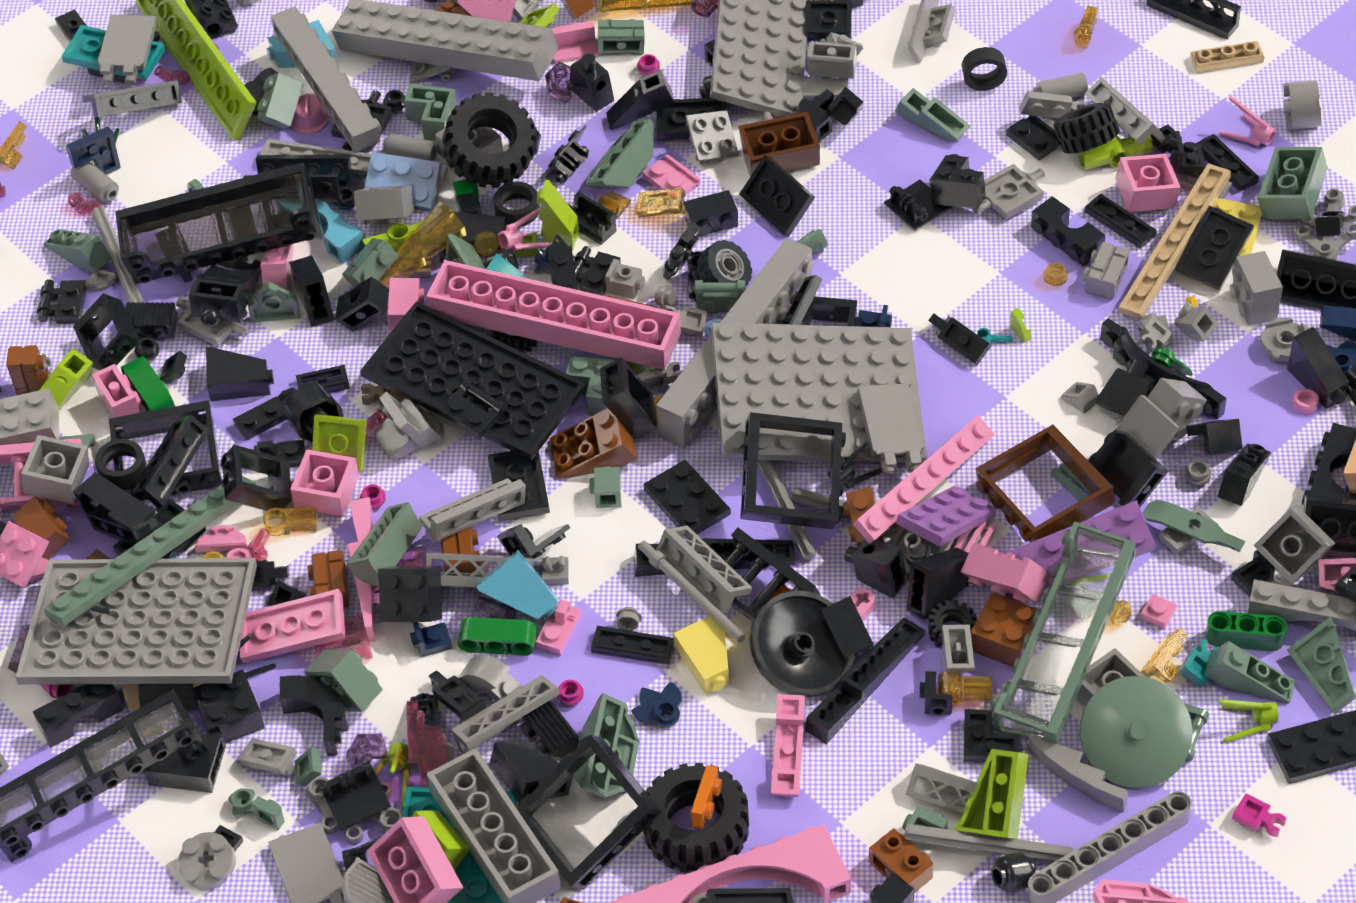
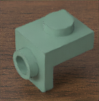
(925, 818)

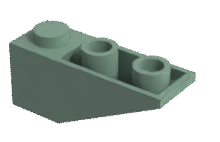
(79, 249)
(1247, 674)

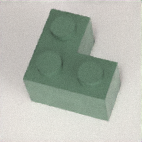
(430, 107)
(588, 371)
(347, 676)

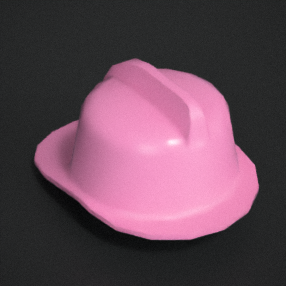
(309, 114)

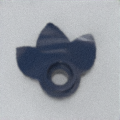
(1345, 355)
(656, 704)

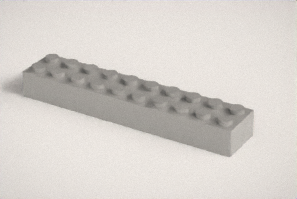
(445, 39)
(765, 301)

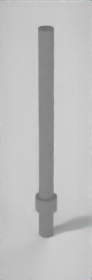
(661, 562)

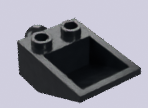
(222, 293)

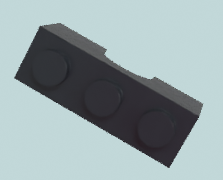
(1051, 222)
(60, 715)

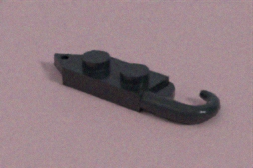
(562, 264)

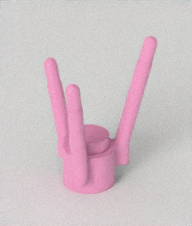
(1261, 131)
(513, 237)

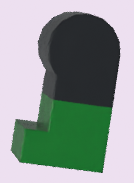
(467, 197)

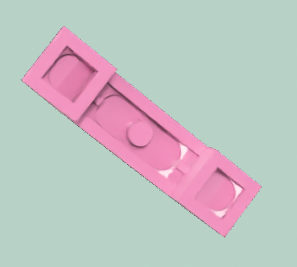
(788, 745)

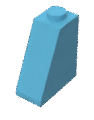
(280, 56)
(520, 587)

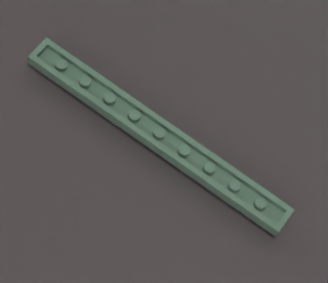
(139, 556)

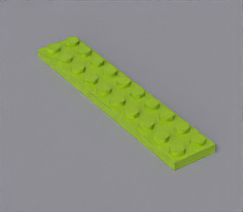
(203, 63)

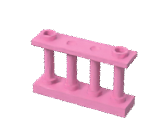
(17, 455)

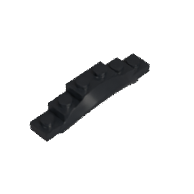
(1127, 351)

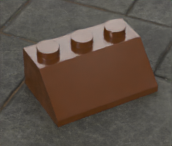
(785, 139)

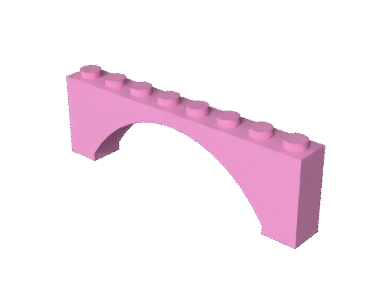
(800, 860)

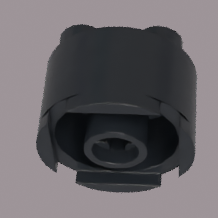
(307, 403)

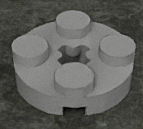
(1272, 336)
(199, 846)

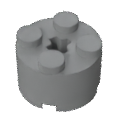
(1302, 104)

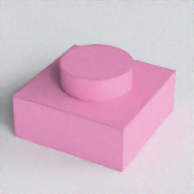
(1158, 611)

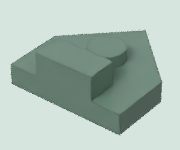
(273, 304)

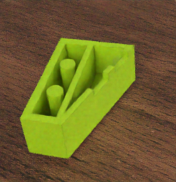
(997, 796)

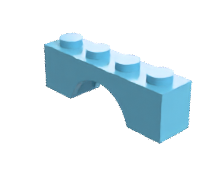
(341, 237)

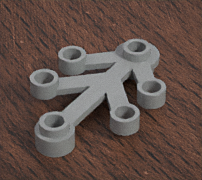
(1328, 248)
(383, 817)

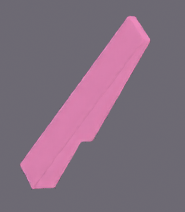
(363, 523)

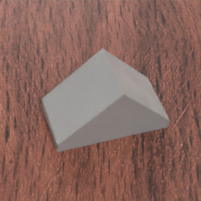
(957, 648)

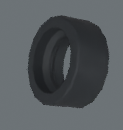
(985, 81)
(513, 191)
(118, 448)

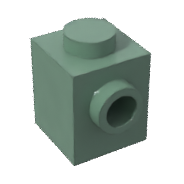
(606, 487)

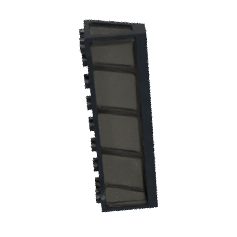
(218, 223)

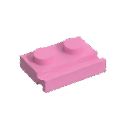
(670, 175)

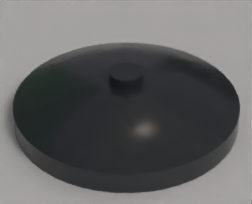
(796, 645)

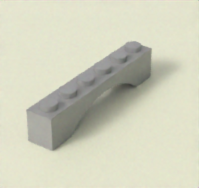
(1301, 604)

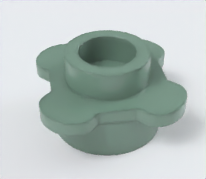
(239, 796)

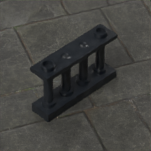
(322, 169)
(763, 559)

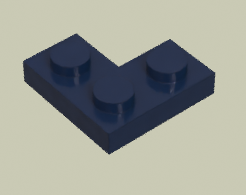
(97, 147)

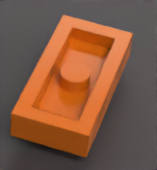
(703, 805)

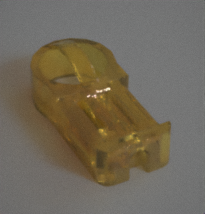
(1086, 27)
(295, 520)

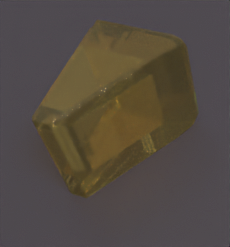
(615, 203)

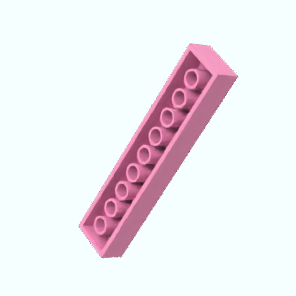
(555, 314)

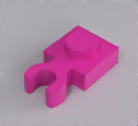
(1256, 813)

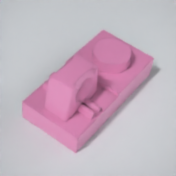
(558, 628)

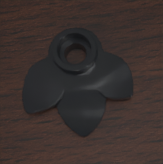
(346, 190)

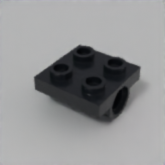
(213, 16)

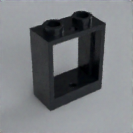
(832, 310)
(88, 329)
(628, 398)
(252, 495)

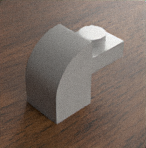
(489, 676)

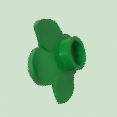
(1167, 358)

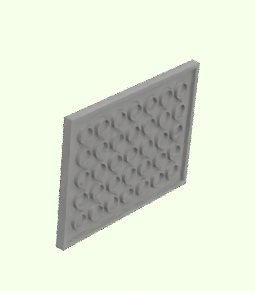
(806, 376)
(163, 627)

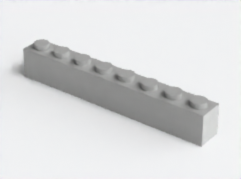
(326, 79)

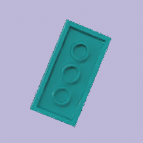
(87, 45)

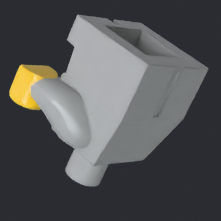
(1195, 322)

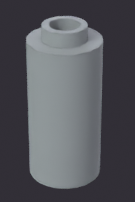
(1070, 85)
(410, 147)
(95, 182)

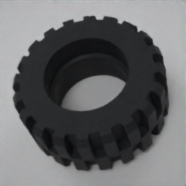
(494, 113)
(703, 847)

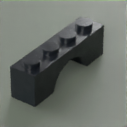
(1337, 449)

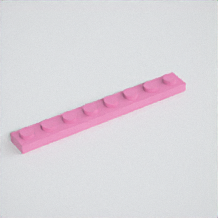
(923, 479)

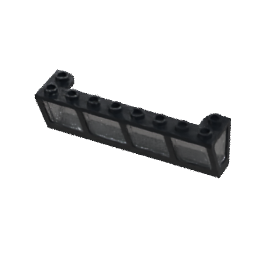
(93, 768)

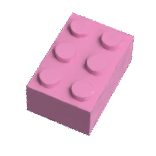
(414, 864)

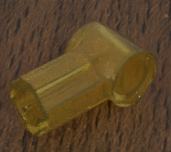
(965, 687)

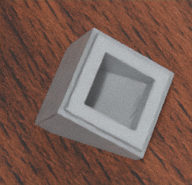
(1081, 396)

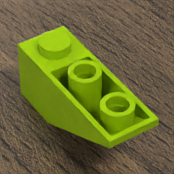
(556, 216)
(68, 377)

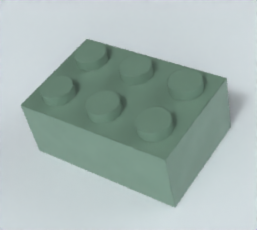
(1292, 183)

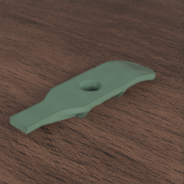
(1181, 519)

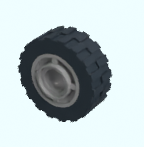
(724, 263)

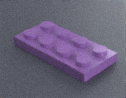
(946, 515)

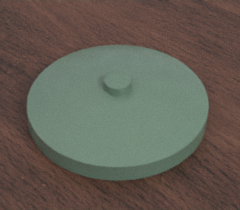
(1135, 732)

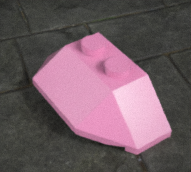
(1132, 892)

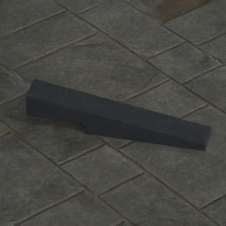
(723, 547)
(862, 680)

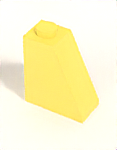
(704, 653)

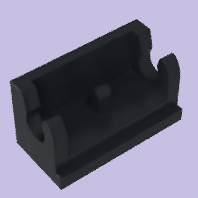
(594, 219)

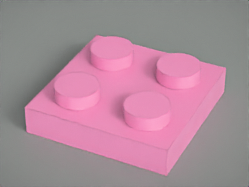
(20, 553)

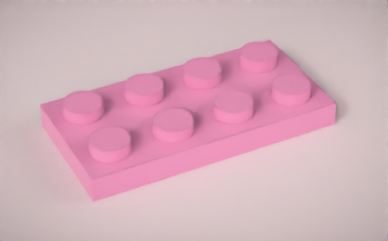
(293, 626)

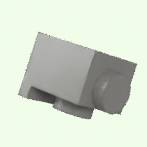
(624, 280)

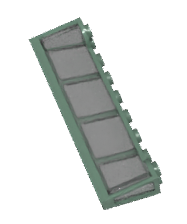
(1064, 634)

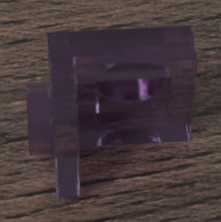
(558, 82)
(365, 748)

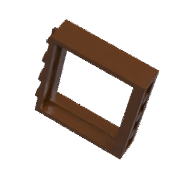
(1028, 450)

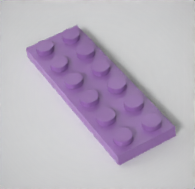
(1123, 522)

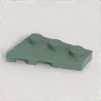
(1325, 665)

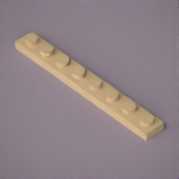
(1174, 242)

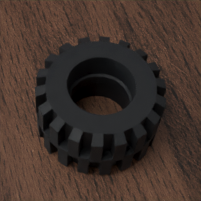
(1086, 128)

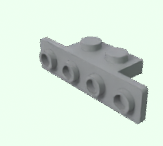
(930, 27)

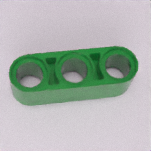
(147, 385)
(1246, 630)
(497, 636)

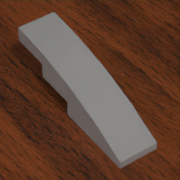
(1069, 767)

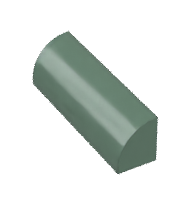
(385, 542)

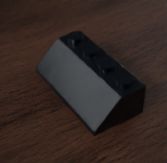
(1316, 280)

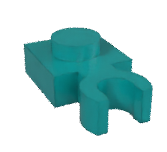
(1196, 663)

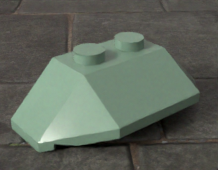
(624, 158)
(614, 725)

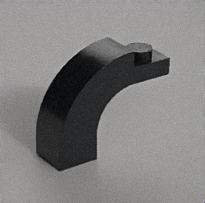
(315, 697)

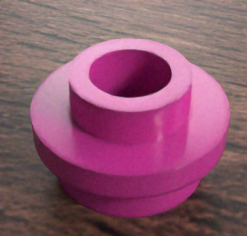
(648, 64)
(375, 492)
(570, 686)

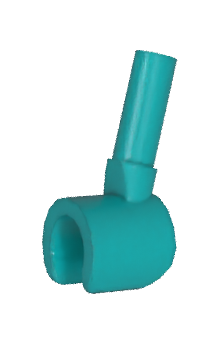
(986, 335)

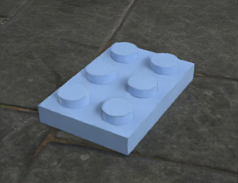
(398, 170)

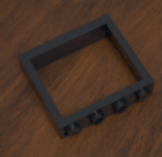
(159, 422)
(788, 516)
(618, 839)

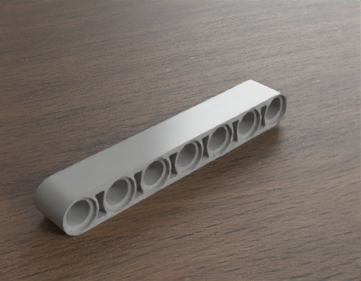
(1116, 839)

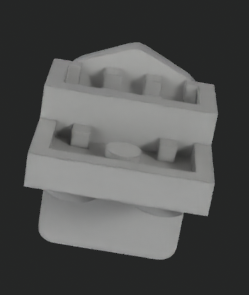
(406, 427)
(364, 884)

